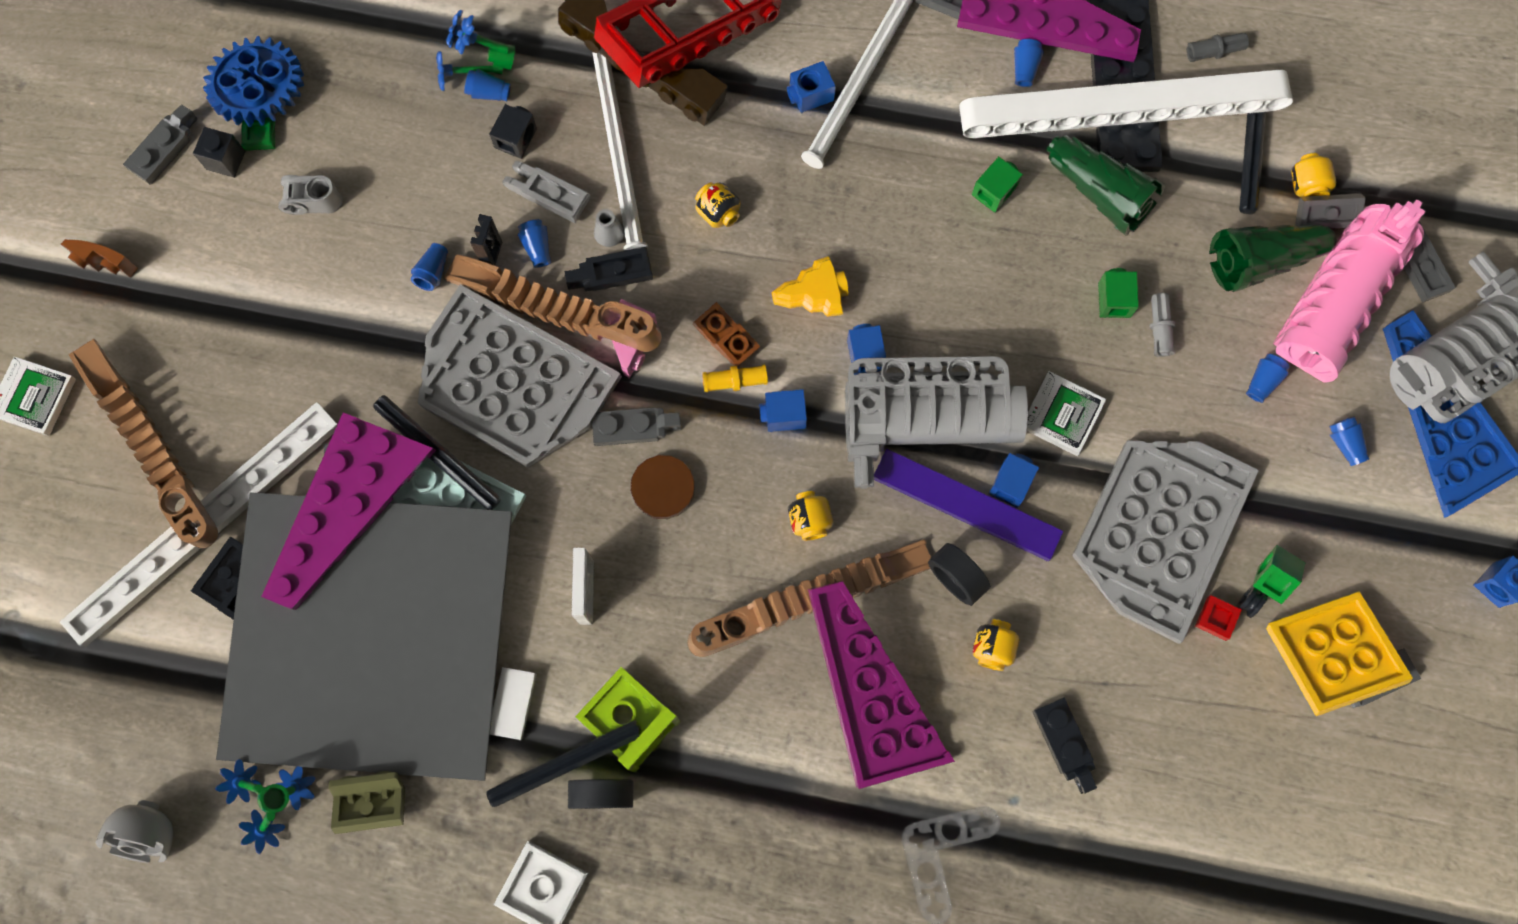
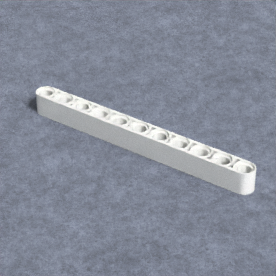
(1125, 103)

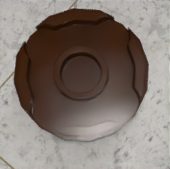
(662, 487)

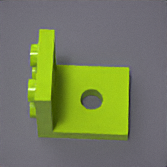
(651, 715)

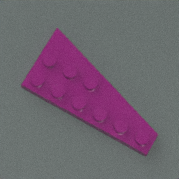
(1054, 23)
(348, 492)
(876, 709)

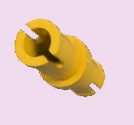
(735, 378)

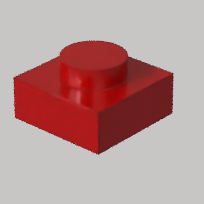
(1218, 618)

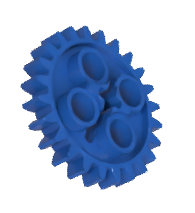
(266, 68)

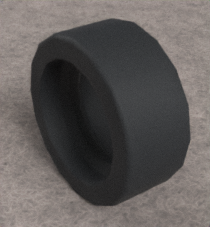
(959, 574)
(600, 793)

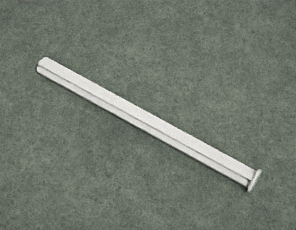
(855, 84)
(618, 153)

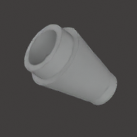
(608, 229)

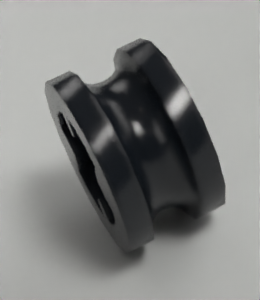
(1252, 601)

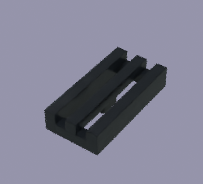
(487, 237)

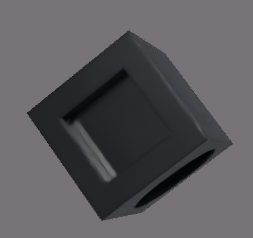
(513, 130)

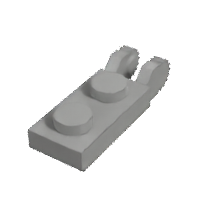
(548, 191)

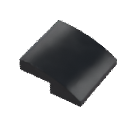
(220, 580)

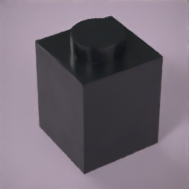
(219, 152)

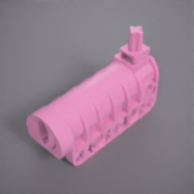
(1349, 288)

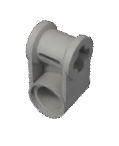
(304, 194)

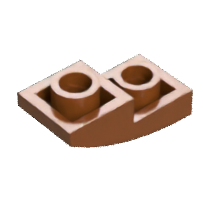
(98, 256)
(726, 335)

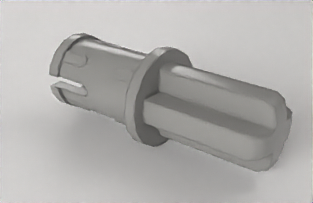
(1162, 325)

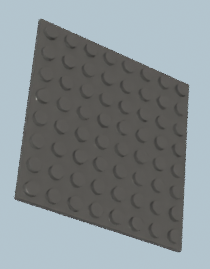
(382, 657)

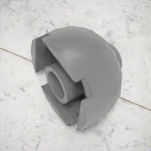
(137, 832)

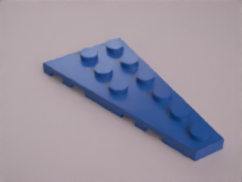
(1464, 454)

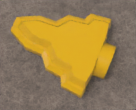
(814, 289)

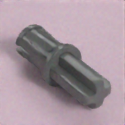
(1217, 46)

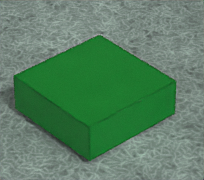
(258, 136)

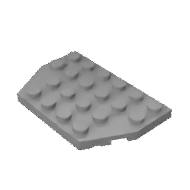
(509, 380)
(1162, 530)

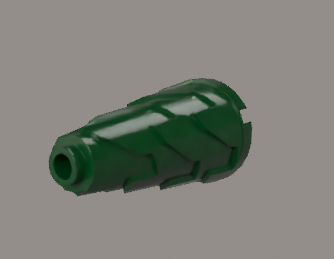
(1115, 188)
(1261, 252)

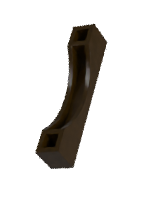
(688, 89)

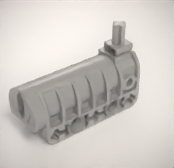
(1465, 351)
(928, 407)

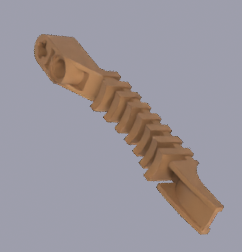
(633, 329)
(144, 439)
(795, 601)

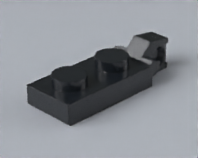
(611, 270)
(1066, 744)

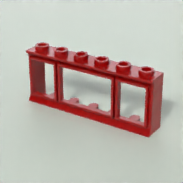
(677, 51)

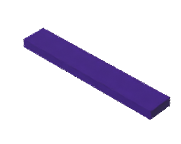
(968, 505)

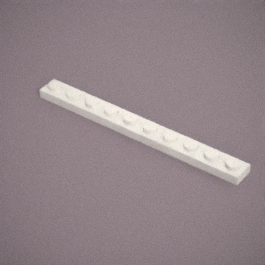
(223, 506)

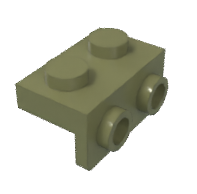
(367, 802)

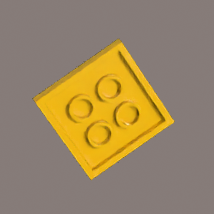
(1338, 653)

